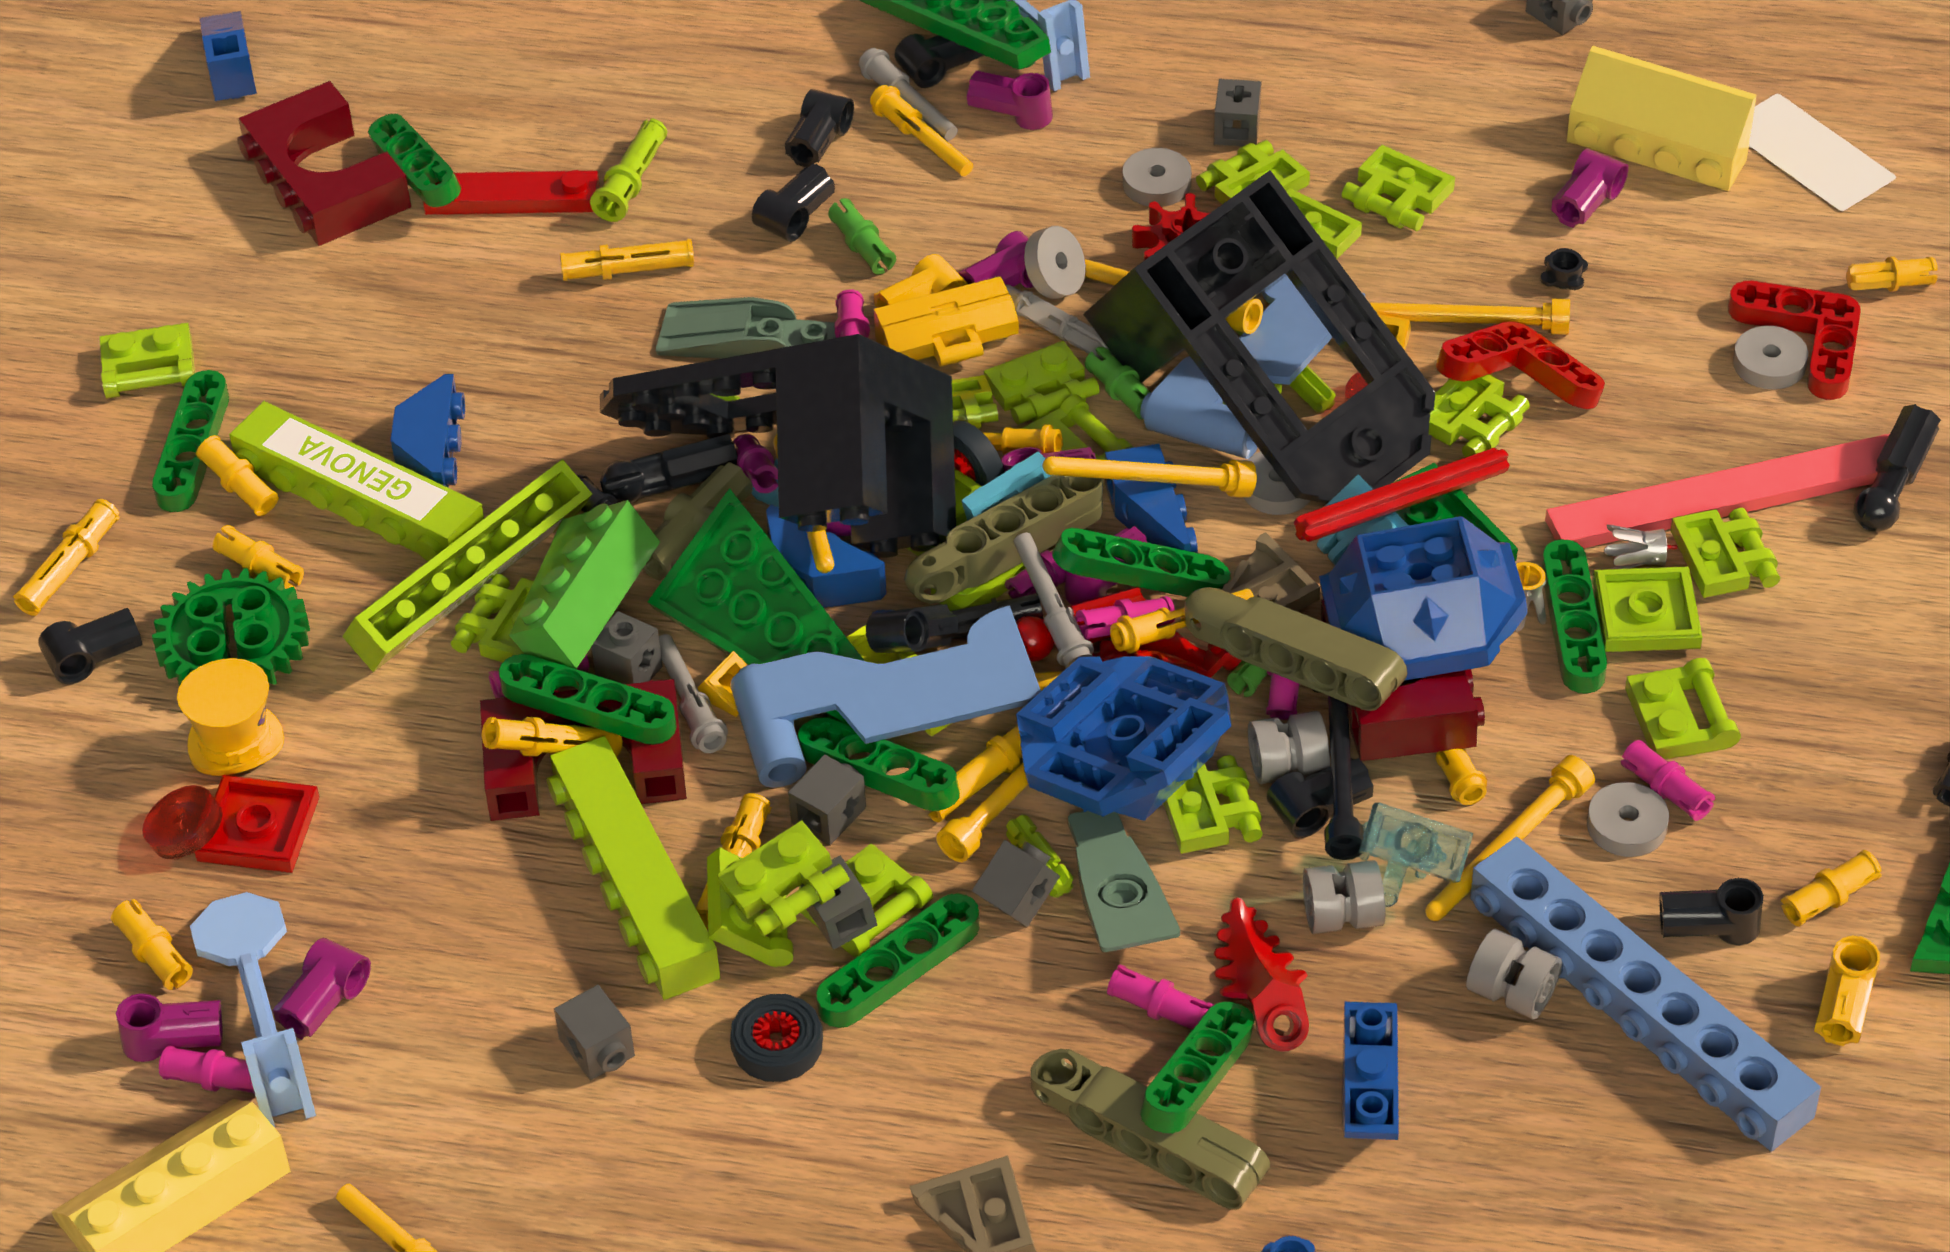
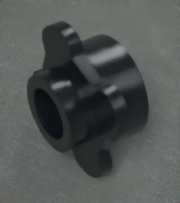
(1564, 269)

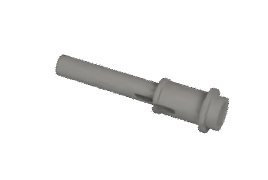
(876, 65)
(1058, 620)
(706, 730)

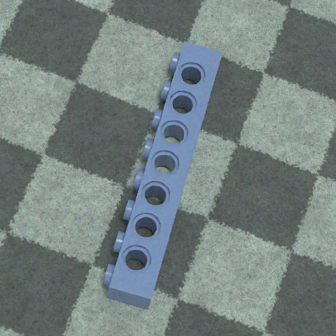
(1646, 995)

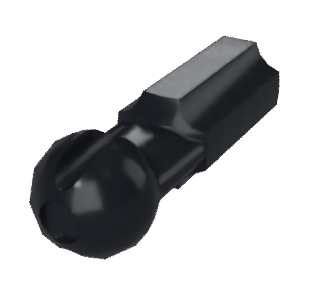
(1897, 466)
(667, 469)

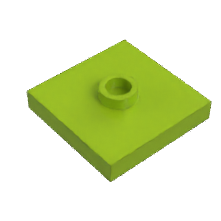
(1647, 609)

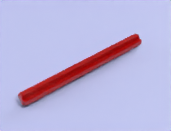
(1401, 494)

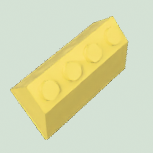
(1661, 118)
(178, 1184)

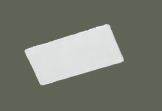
(1814, 154)

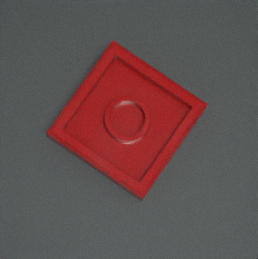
(260, 823)

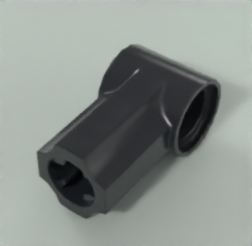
(930, 58)
(821, 119)
(789, 209)
(911, 629)
(75, 650)
(1308, 801)
(1729, 912)

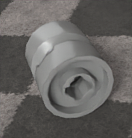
(1288, 747)
(1343, 897)
(1498, 965)

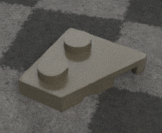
(1274, 576)
(978, 1207)

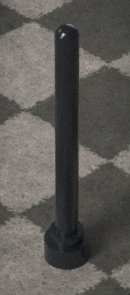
(1344, 832)

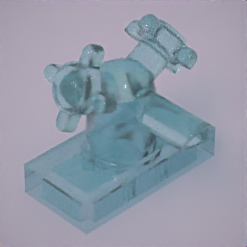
(1415, 844)

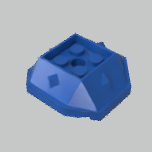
(1429, 593)
(1121, 733)

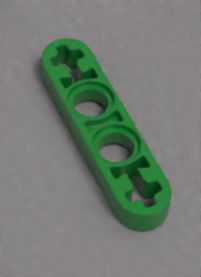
(416, 159)
(188, 440)
(1092, 555)
(1577, 615)
(591, 692)
(926, 783)
(892, 954)
(1198, 1066)

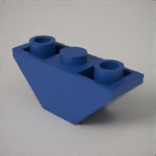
(428, 432)
(855, 575)
(1370, 1071)

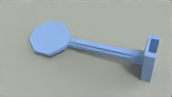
(1067, 40)
(239, 934)

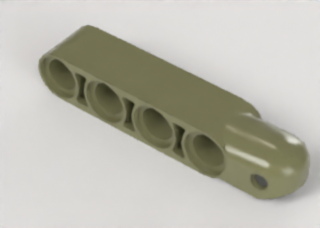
(985, 543)
(1296, 647)
(1109, 1108)

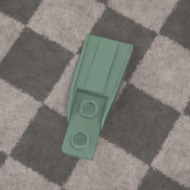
(734, 328)
(1118, 885)

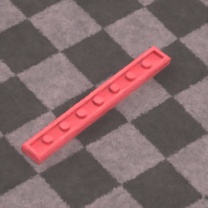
(1745, 487)

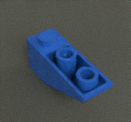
(227, 56)
(1150, 505)

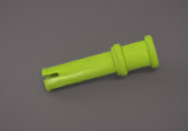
(624, 179)

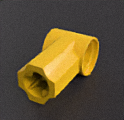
(928, 277)
(1847, 991)

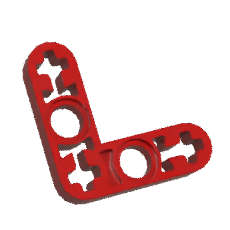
(1824, 325)
(1522, 347)

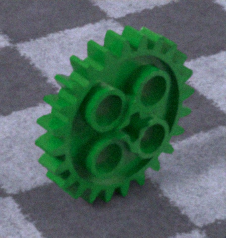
(267, 625)

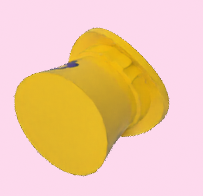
(229, 717)

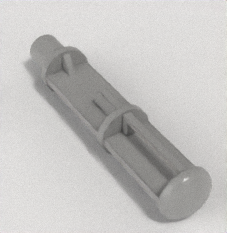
(1056, 321)

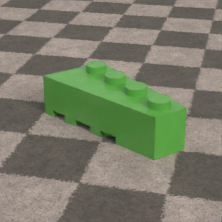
(582, 582)

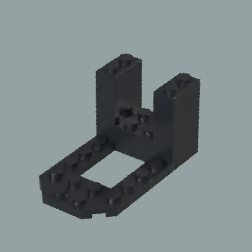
(1216, 267)
(856, 432)

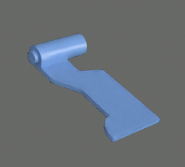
(1281, 345)
(881, 699)

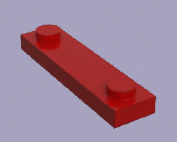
(521, 193)

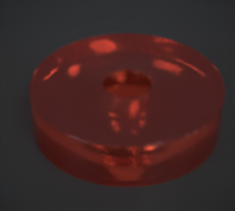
(182, 822)

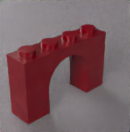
(321, 202)
(1419, 717)
(512, 777)

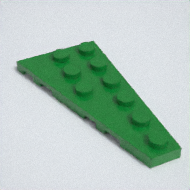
(980, 25)
(745, 595)

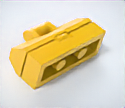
(948, 322)

